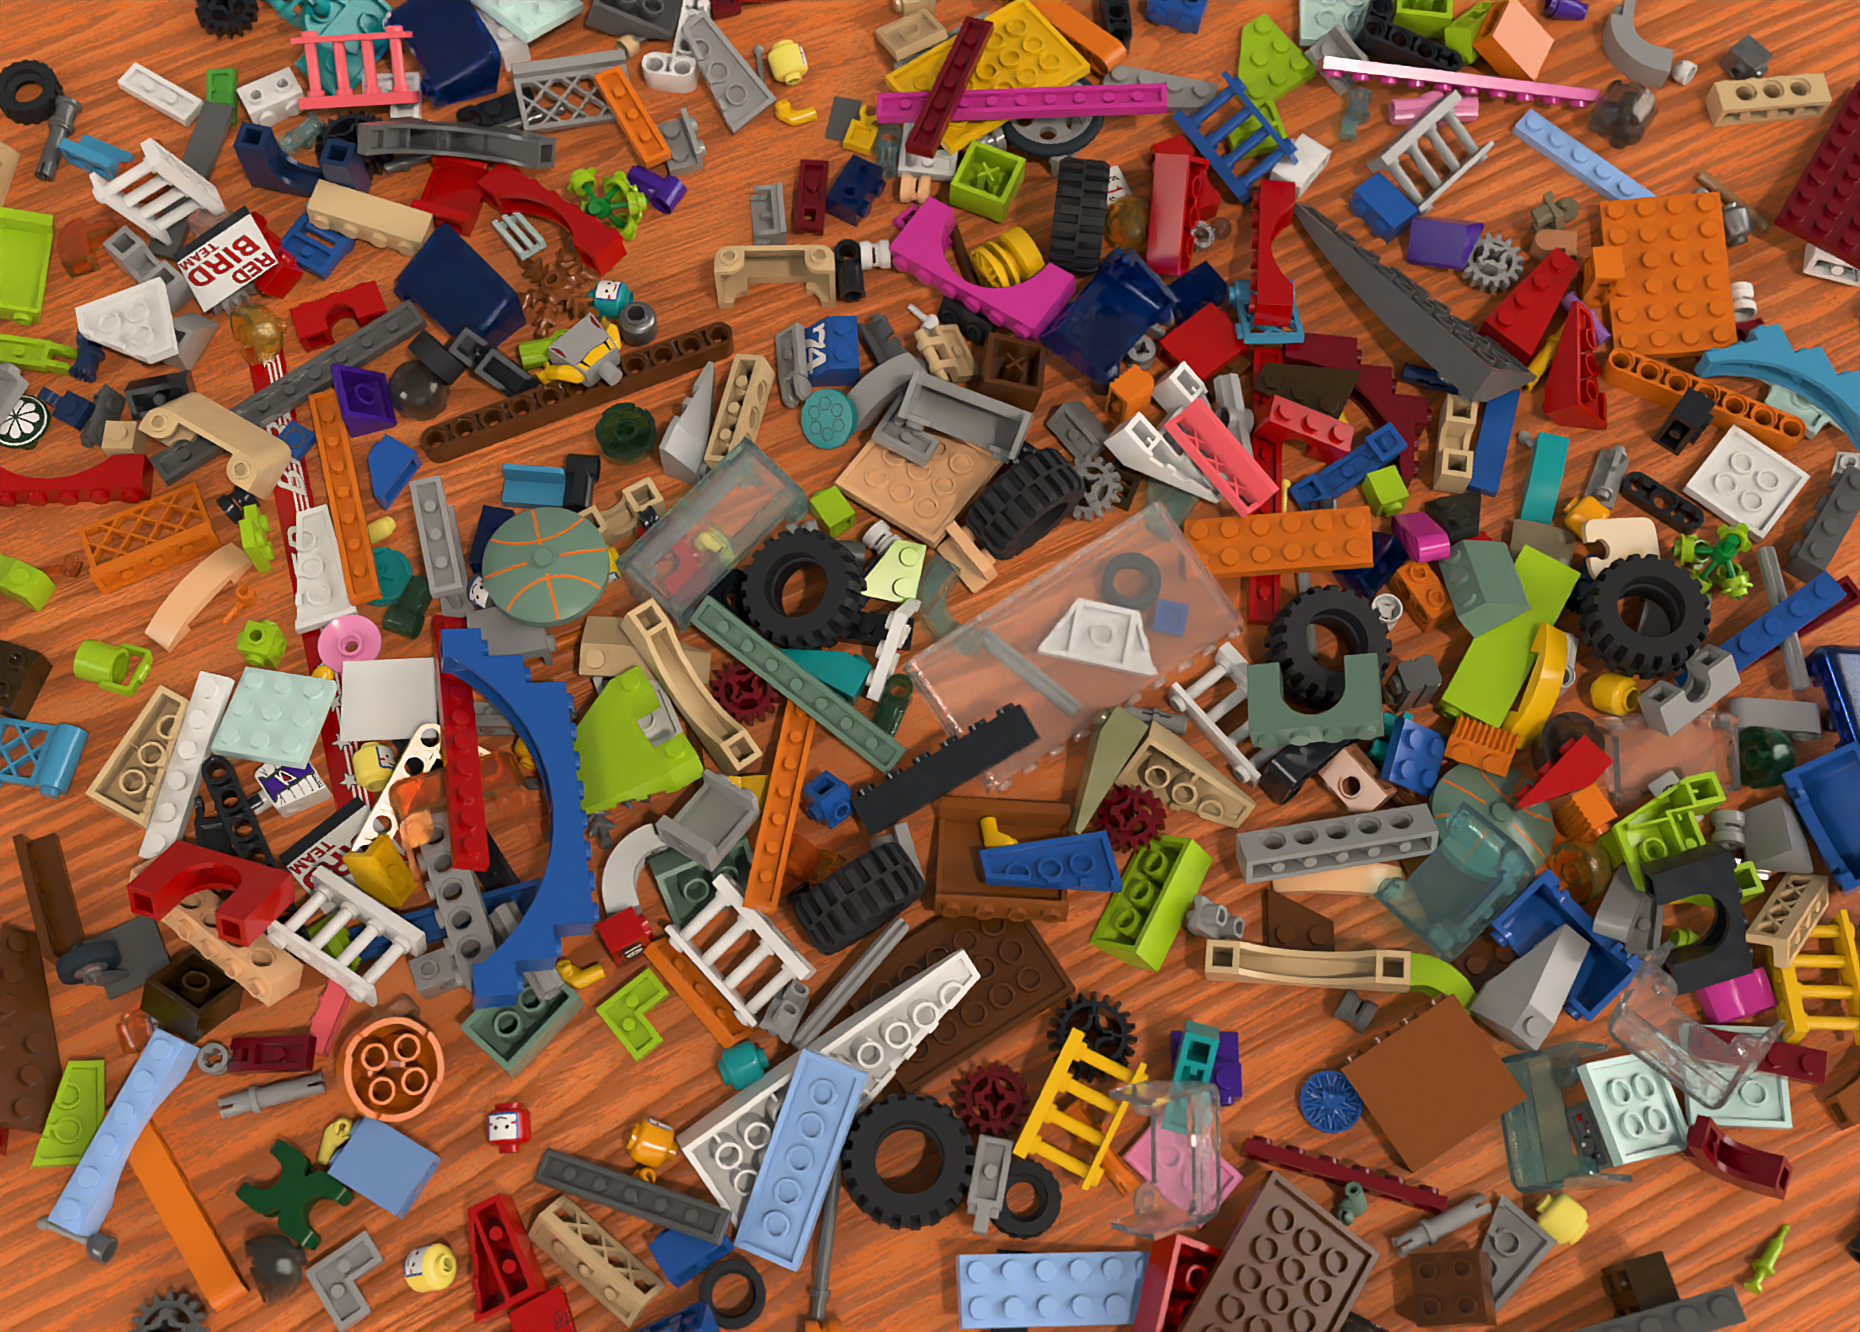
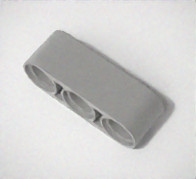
(1793, 718)
(1619, 907)

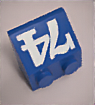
(833, 352)

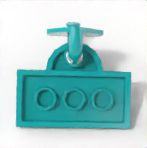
(337, 18)

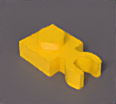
(862, 134)

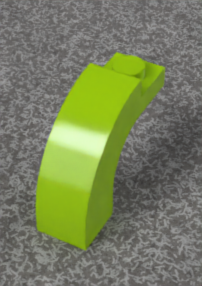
(1434, 976)

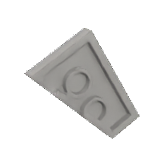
(1514, 1249)

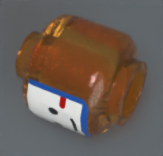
(136, 1031)

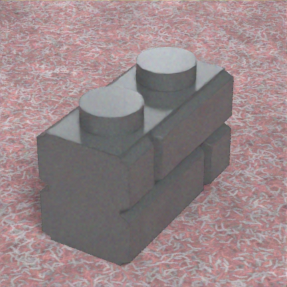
(1412, 684)

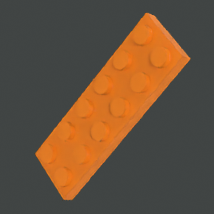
(1284, 542)

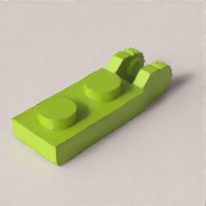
(35, 354)

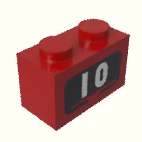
(625, 936)

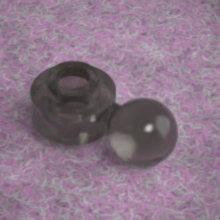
(1218, 229)

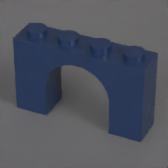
(274, 170)

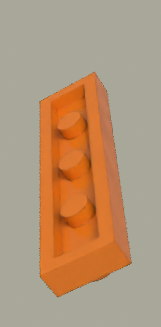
(632, 116)
(697, 993)

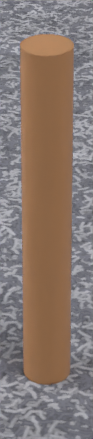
(1729, 197)

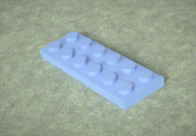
(801, 1159)
(1049, 1289)

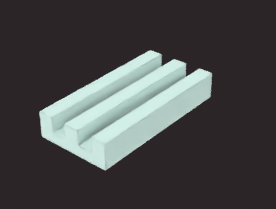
(510, 222)

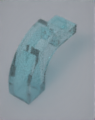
(934, 587)

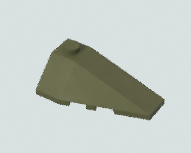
(1107, 753)

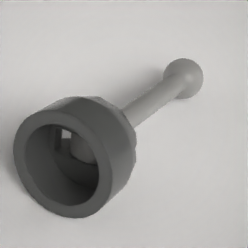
(99, 1247)

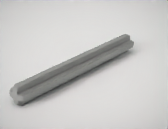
(1776, 594)
(849, 983)

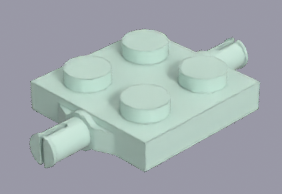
(1798, 406)

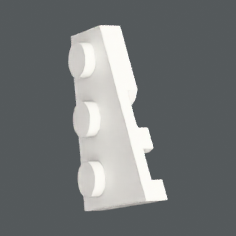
(887, 648)

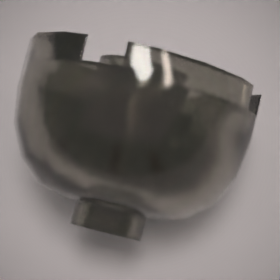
(417, 391)
(275, 1266)

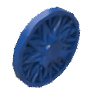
(1330, 1102)

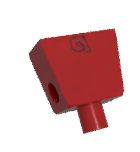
(544, 1314)

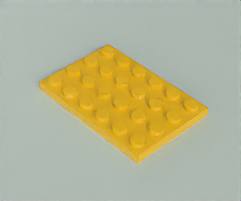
(1019, 54)

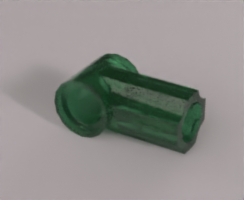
(407, 615)
(892, 708)

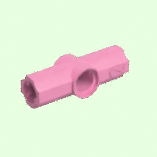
(1407, 110)

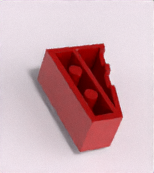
(503, 1259)

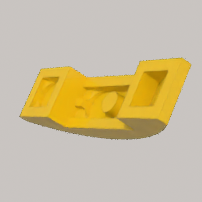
(1542, 687)

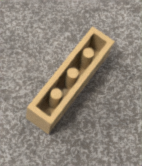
(369, 218)

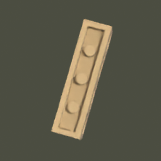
(1800, 917)
(590, 1263)

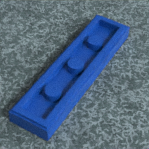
(1493, 443)

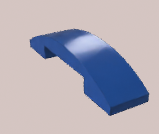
(1352, 469)

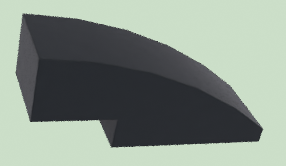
(489, 361)

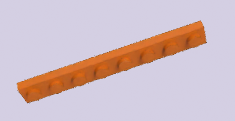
(345, 499)
(779, 810)

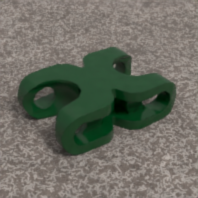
(295, 1195)

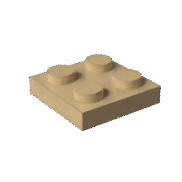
(911, 34)

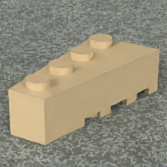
(138, 765)

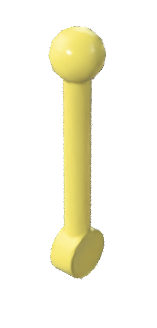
(1285, 486)

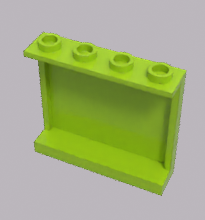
(24, 263)

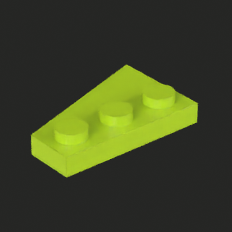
(73, 1115)

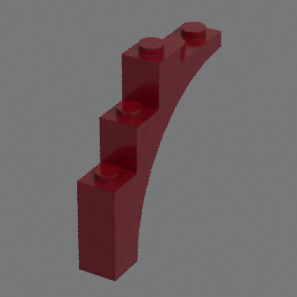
(1372, 392)

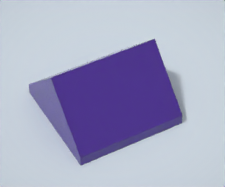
(1442, 241)
(363, 400)

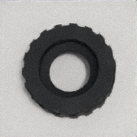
(23, 73)
(1049, 1205)

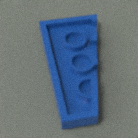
(1056, 863)

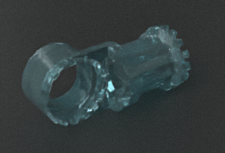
(1356, 113)
(302, 136)
(888, 149)

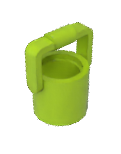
(110, 664)

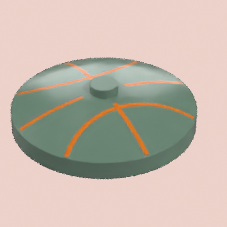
(546, 567)
(1494, 800)

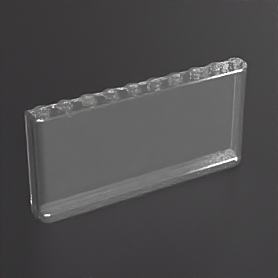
(1079, 639)

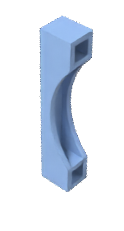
(95, 1180)

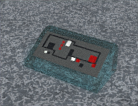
(1587, 1134)

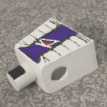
(288, 789)

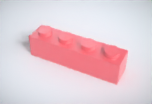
(328, 1017)

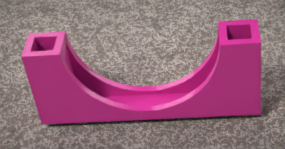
(1021, 308)

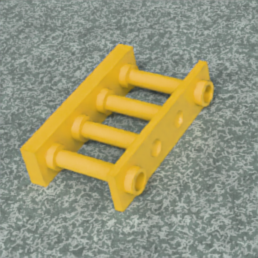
(1790, 991)
(1047, 1112)

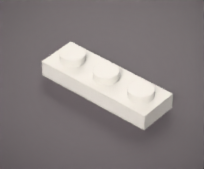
(161, 94)

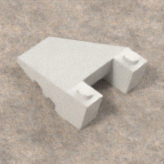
(1154, 449)

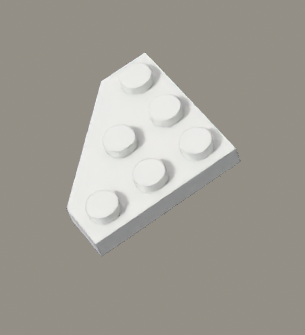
(132, 322)

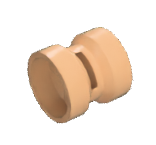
(908, 188)

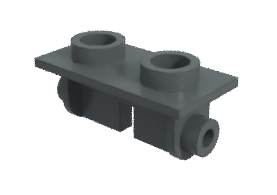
(877, 335)
(108, 408)

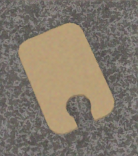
(1620, 539)

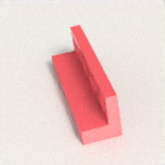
(1224, 456)

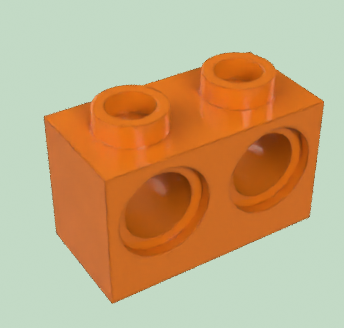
(1600, 276)
(1422, 595)

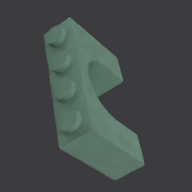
(1353, 717)

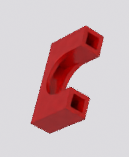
(185, 868)

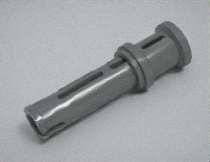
(60, 127)

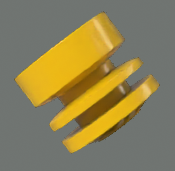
(1008, 260)

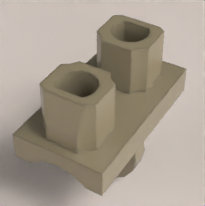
(1553, 215)

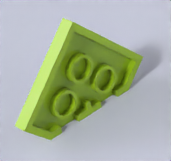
(1270, 62)

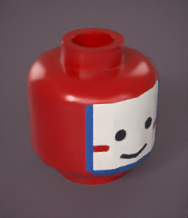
(508, 1127)

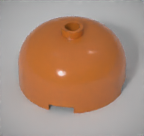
(408, 1066)

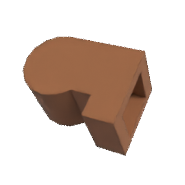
(1548, 239)

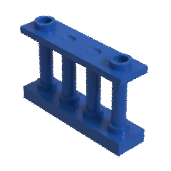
(1208, 143)

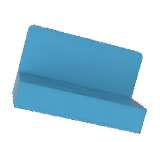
(94, 156)
(533, 486)

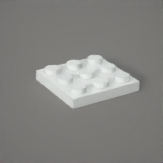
(1746, 483)

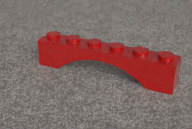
(512, 192)
(1272, 290)
(115, 479)

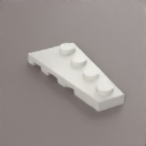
(319, 572)

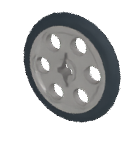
(1066, 140)

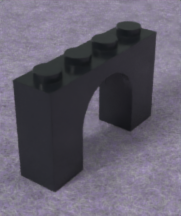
(1723, 949)

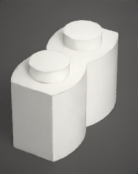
(1312, 160)

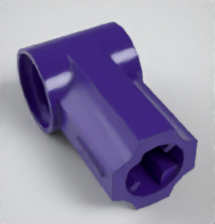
(661, 191)

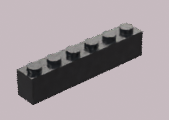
(946, 769)

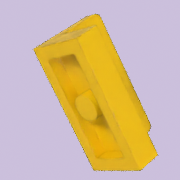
(381, 872)

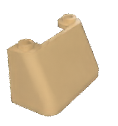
(775, 264)
(257, 455)

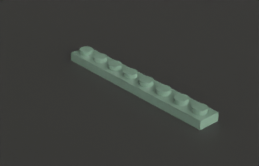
(798, 685)

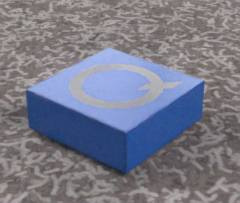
(298, 439)

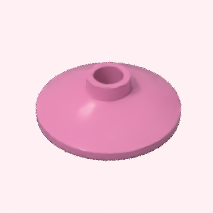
(343, 633)

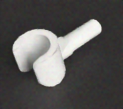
(928, 321)

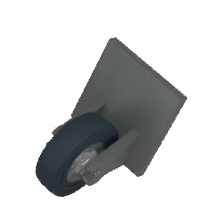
(116, 958)

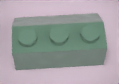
(1483, 585)
(689, 886)
(520, 1032)

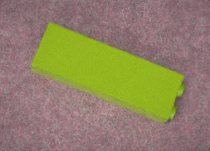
(1501, 658)

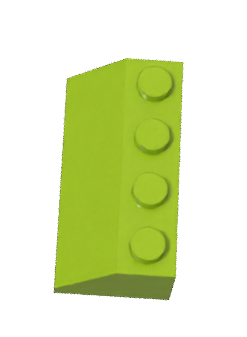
(1153, 902)

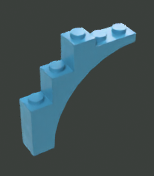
(1806, 371)

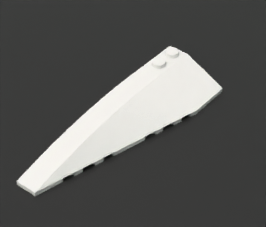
(734, 1137)

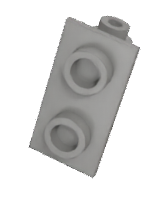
(1608, 475)

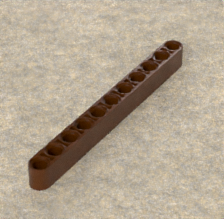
(568, 402)

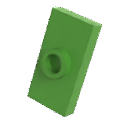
(222, 87)

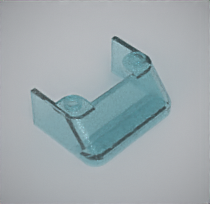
(1538, 1129)

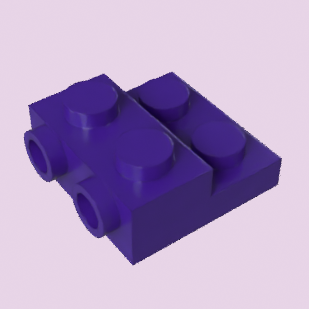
(1226, 1068)

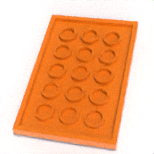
(1675, 275)

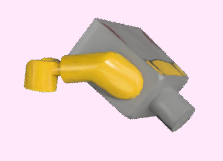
(585, 354)

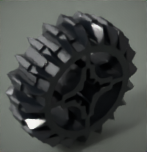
(346, 129)
(1106, 1036)

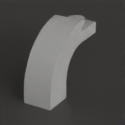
(1632, 54)
(882, 386)

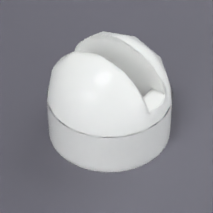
(1684, 72)

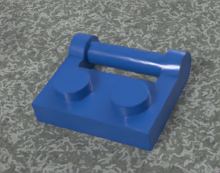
(310, 253)

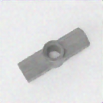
(1232, 410)
(544, 983)

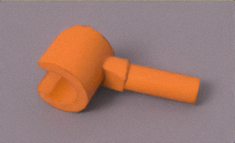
(243, 601)

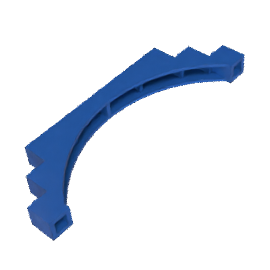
(564, 897)

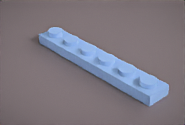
(1577, 159)

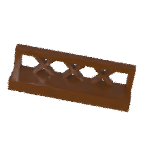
(49, 895)

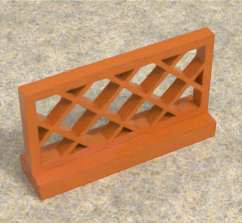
(154, 554)

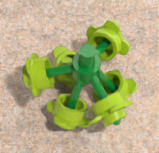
(615, 189)
(1729, 574)

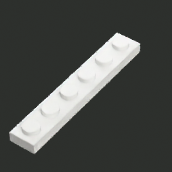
(184, 770)

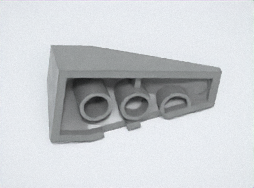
(689, 435)
(1530, 993)

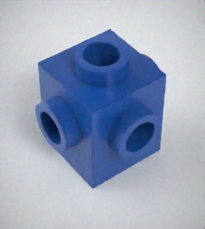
(828, 799)

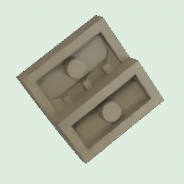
(1544, 538)

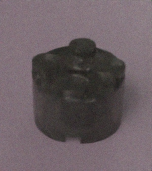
(1623, 113)
(1557, 732)

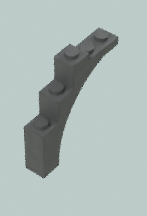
(457, 139)

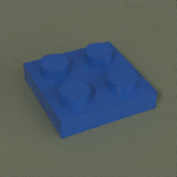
(1413, 757)

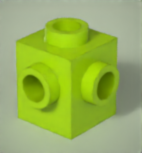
(261, 643)

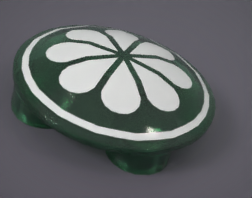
(25, 424)

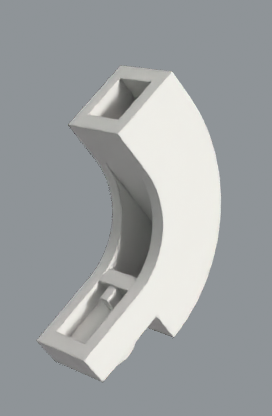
(625, 866)

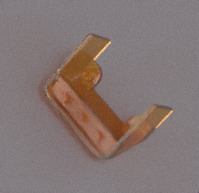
(424, 794)

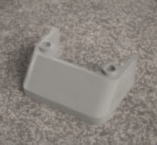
(965, 415)

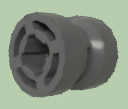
(1347, 1007)

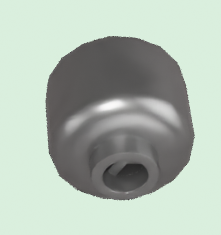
(1737, 224)
(638, 323)

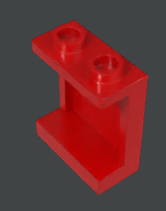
(453, 193)
(1204, 343)

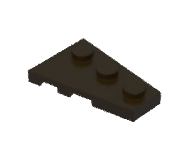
(1310, 386)

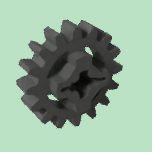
(170, 1315)

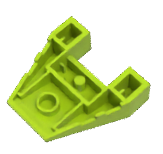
(617, 755)
(1670, 826)

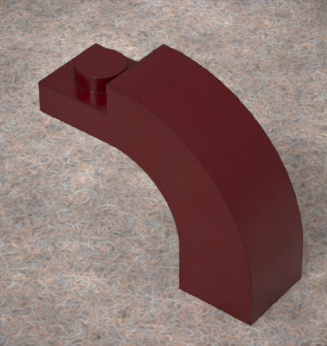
(1735, 1162)

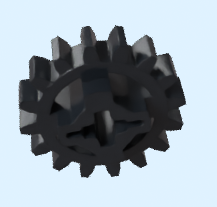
(226, 16)

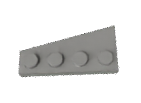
(729, 77)
(1181, 92)

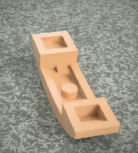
(194, 593)
(1349, 881)

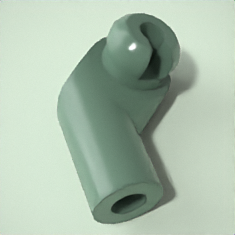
(1352, 1205)

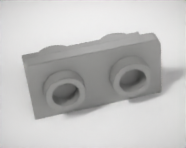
(1340, 45)
(682, 141)

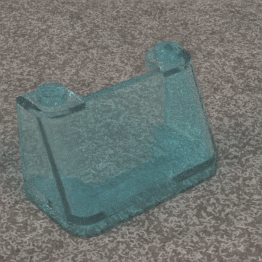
(1459, 884)

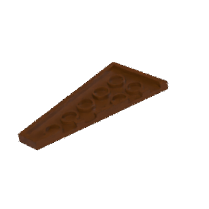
(27, 1037)

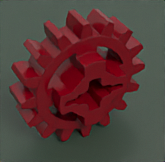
(742, 679)
(1138, 829)
(1009, 1100)

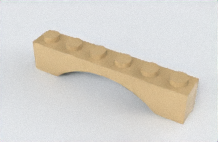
(718, 731)
(1342, 970)

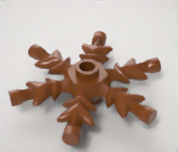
(557, 288)

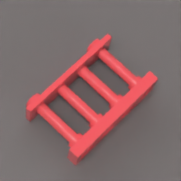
(344, 95)

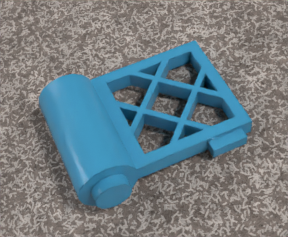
(1238, 296)
(53, 760)

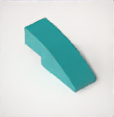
(1543, 478)

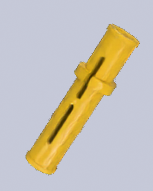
(1544, 358)

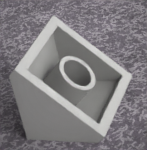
(1776, 838)

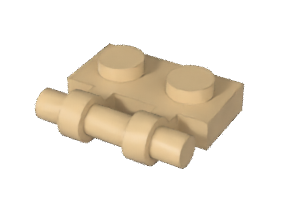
(953, 351)

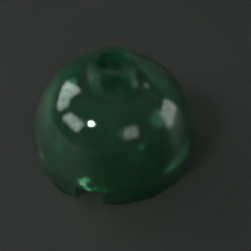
(626, 433)
(1764, 757)

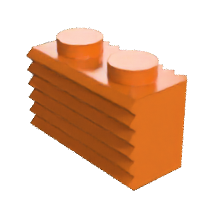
(1129, 395)
(1481, 746)
(1586, 815)

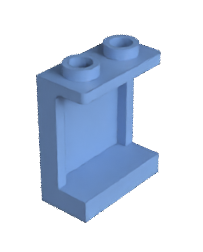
(384, 1166)

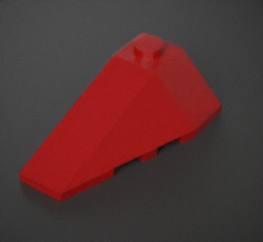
(1572, 383)

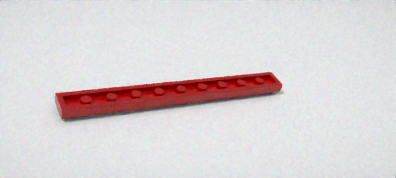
(1264, 590)
(460, 761)

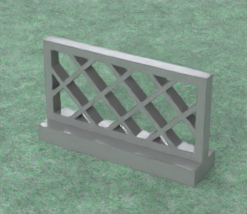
(564, 71)

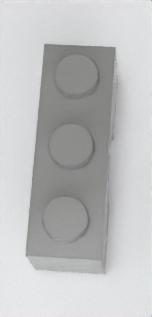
(141, 265)
(1710, 677)

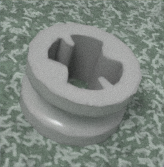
(211, 1050)

